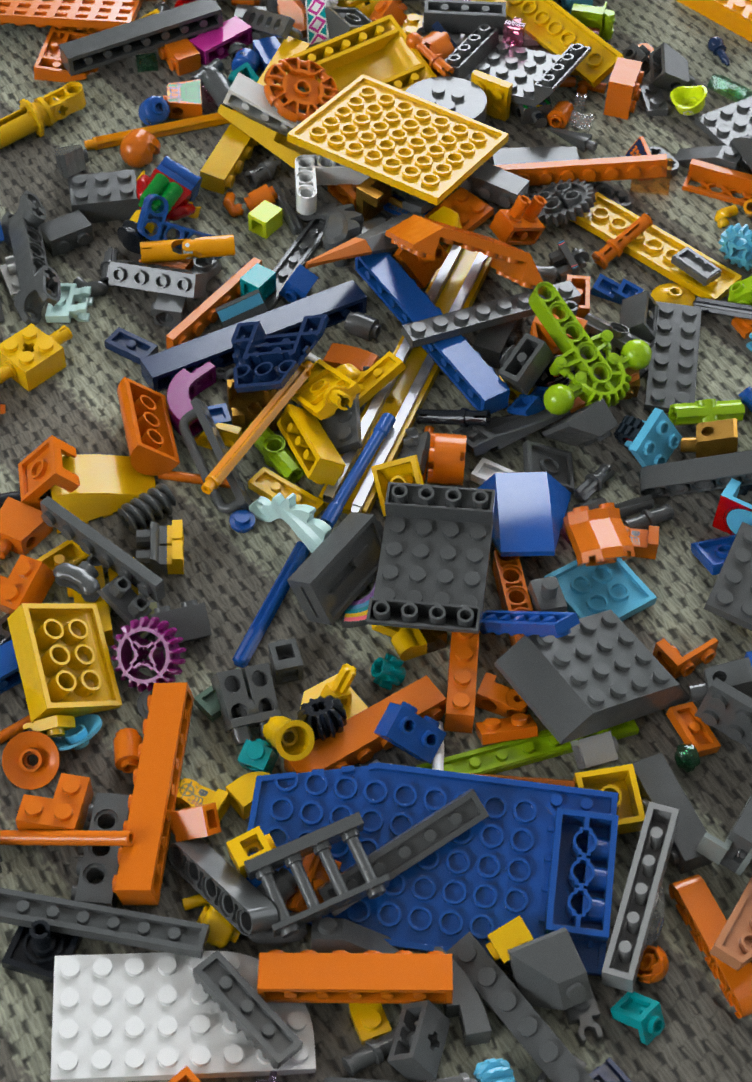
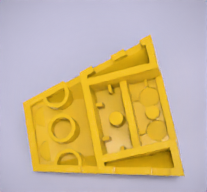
(103, 487)

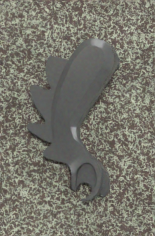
(340, 225)

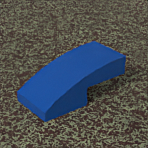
(613, 291)
(528, 404)

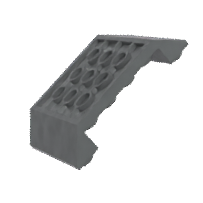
(531, 72)
(433, 558)

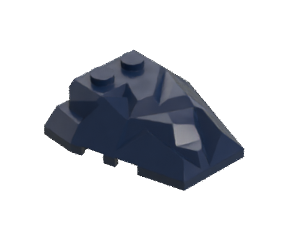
(271, 360)

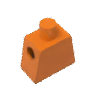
(20, 528)

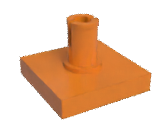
(421, 268)

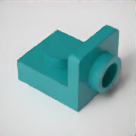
(640, 1014)

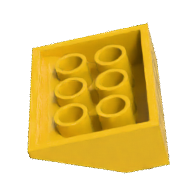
(63, 659)

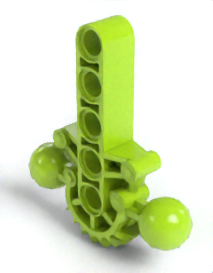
(615, 382)

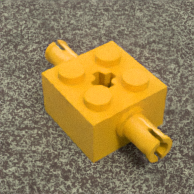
(33, 356)

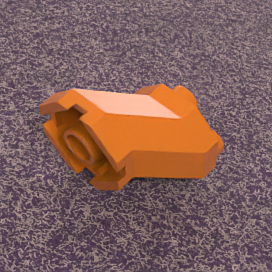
(598, 535)

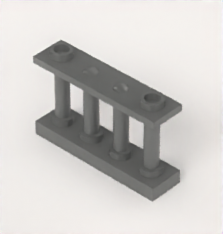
(320, 844)

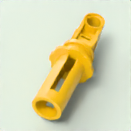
(41, 113)

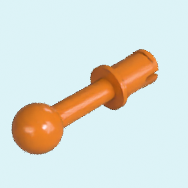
(437, 62)

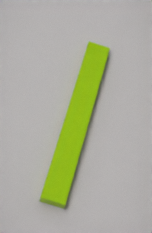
(520, 752)

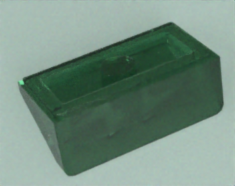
(728, 88)

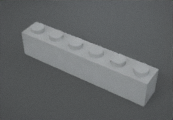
(640, 897)

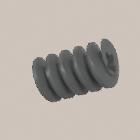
(146, 507)

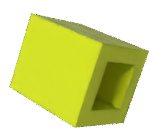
(265, 219)

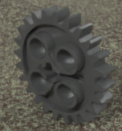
(565, 201)

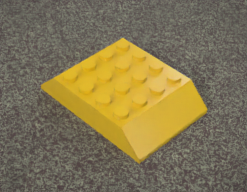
(370, 50)

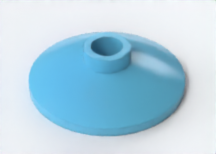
(79, 737)

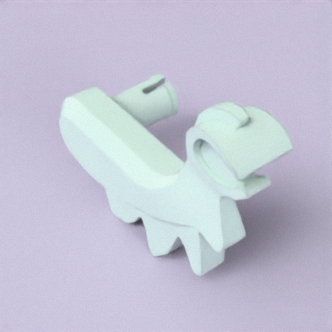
(297, 516)

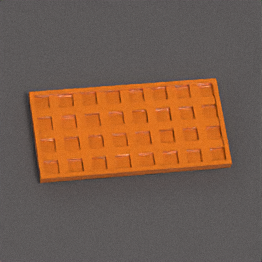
(69, 13)

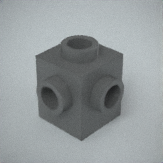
(640, 54)

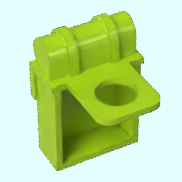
(595, 17)

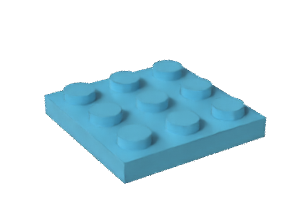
(603, 588)

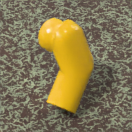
(724, 213)

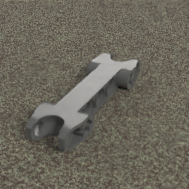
(36, 279)

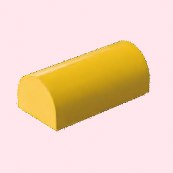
(64, 553)

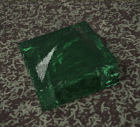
(146, 62)

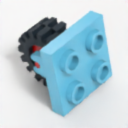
(649, 440)

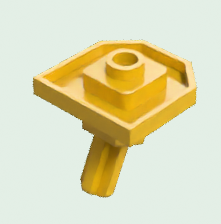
(339, 688)

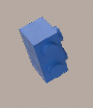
(410, 732)

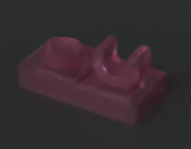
(514, 32)

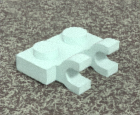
(66, 307)

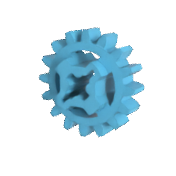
(737, 245)

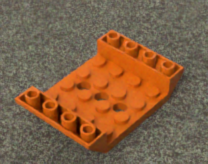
(423, 235)

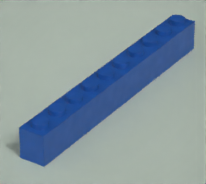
(452, 355)

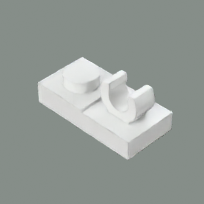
(10, 276)

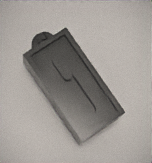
(339, 568)

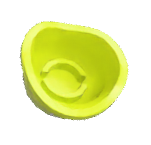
(689, 99)

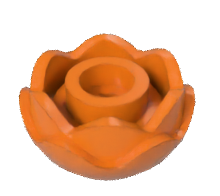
(653, 965)

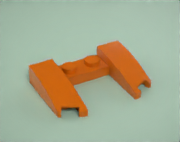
(49, 63)

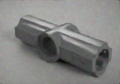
(620, 332)

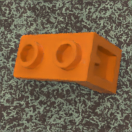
(676, 664)

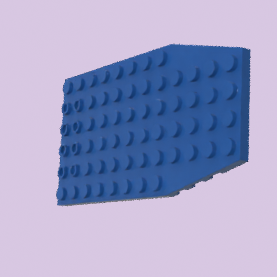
(535, 856)

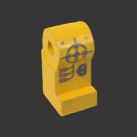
(193, 794)

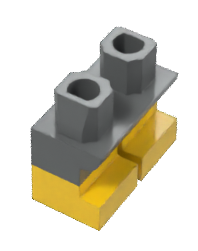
(165, 545)

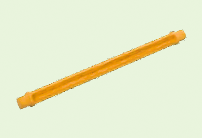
(159, 130)
(256, 428)

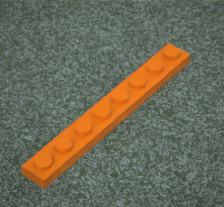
(591, 169)

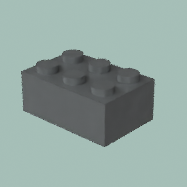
(104, 195)

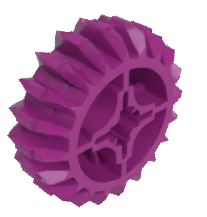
(132, 640)

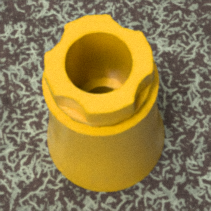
(290, 737)

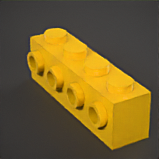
(311, 445)

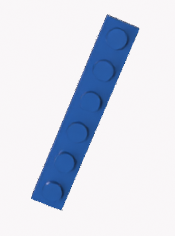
(528, 623)

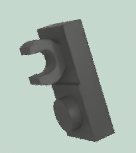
(418, 445)

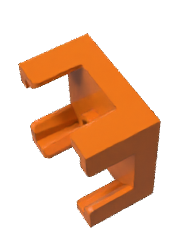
(45, 469)

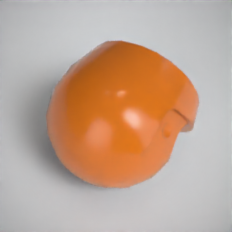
(138, 148)

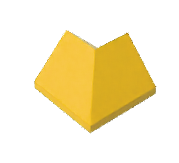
(399, 471)

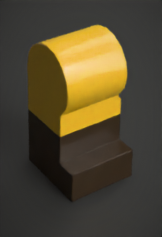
(418, 642)

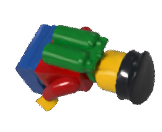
(176, 186)

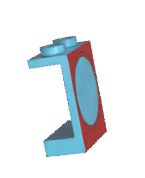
(731, 510)

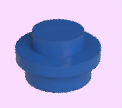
(242, 521)

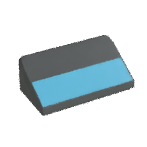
(241, 308)

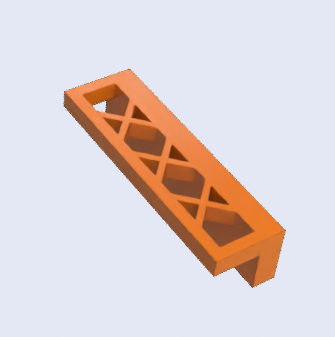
(712, 176)

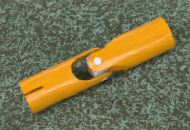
(200, 247)

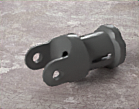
(263, 172)

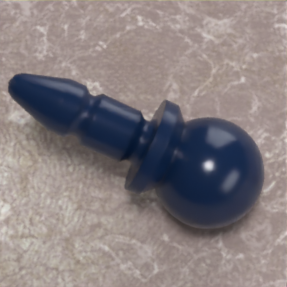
(717, 47)

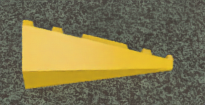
(267, 137)

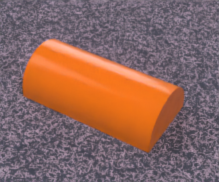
(147, 428)

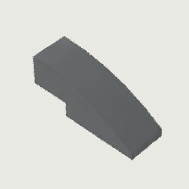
(468, 1008)

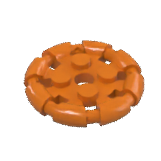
(299, 74)

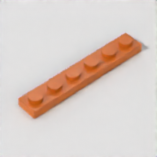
(205, 314)

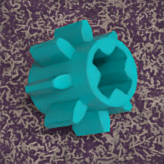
(388, 671)

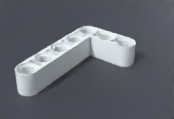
(318, 170)

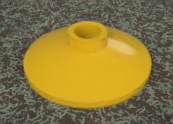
(673, 294)

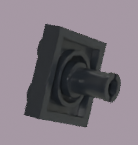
(34, 950)

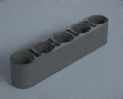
(696, 474)
(222, 886)

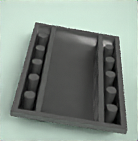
(589, 677)

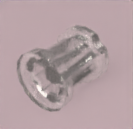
(581, 120)

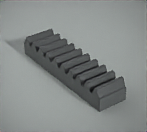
(247, 1009)

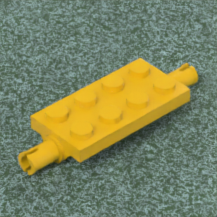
(326, 391)

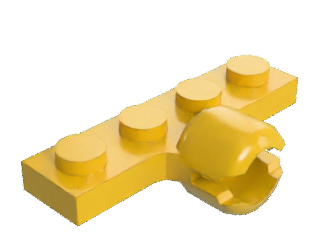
(375, 377)

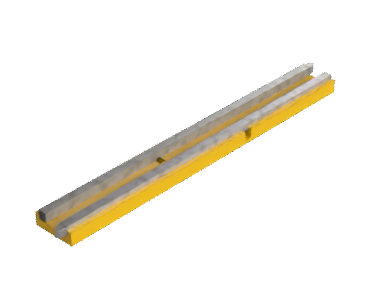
(451, 289)

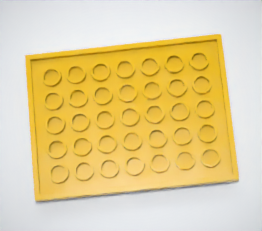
(398, 139)

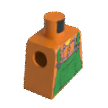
(184, 99)

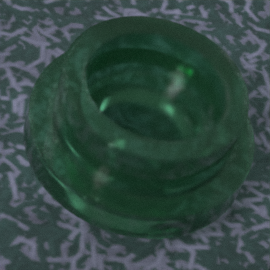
(687, 757)

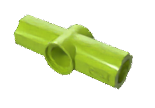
(705, 411)
(278, 456)

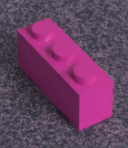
(216, 42)

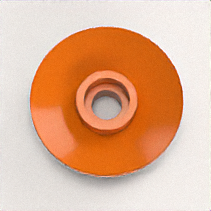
(17, 764)

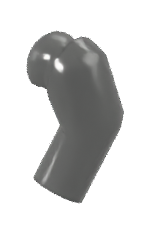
(98, 287)

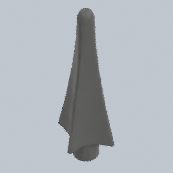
(580, 140)

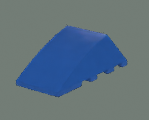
(527, 512)

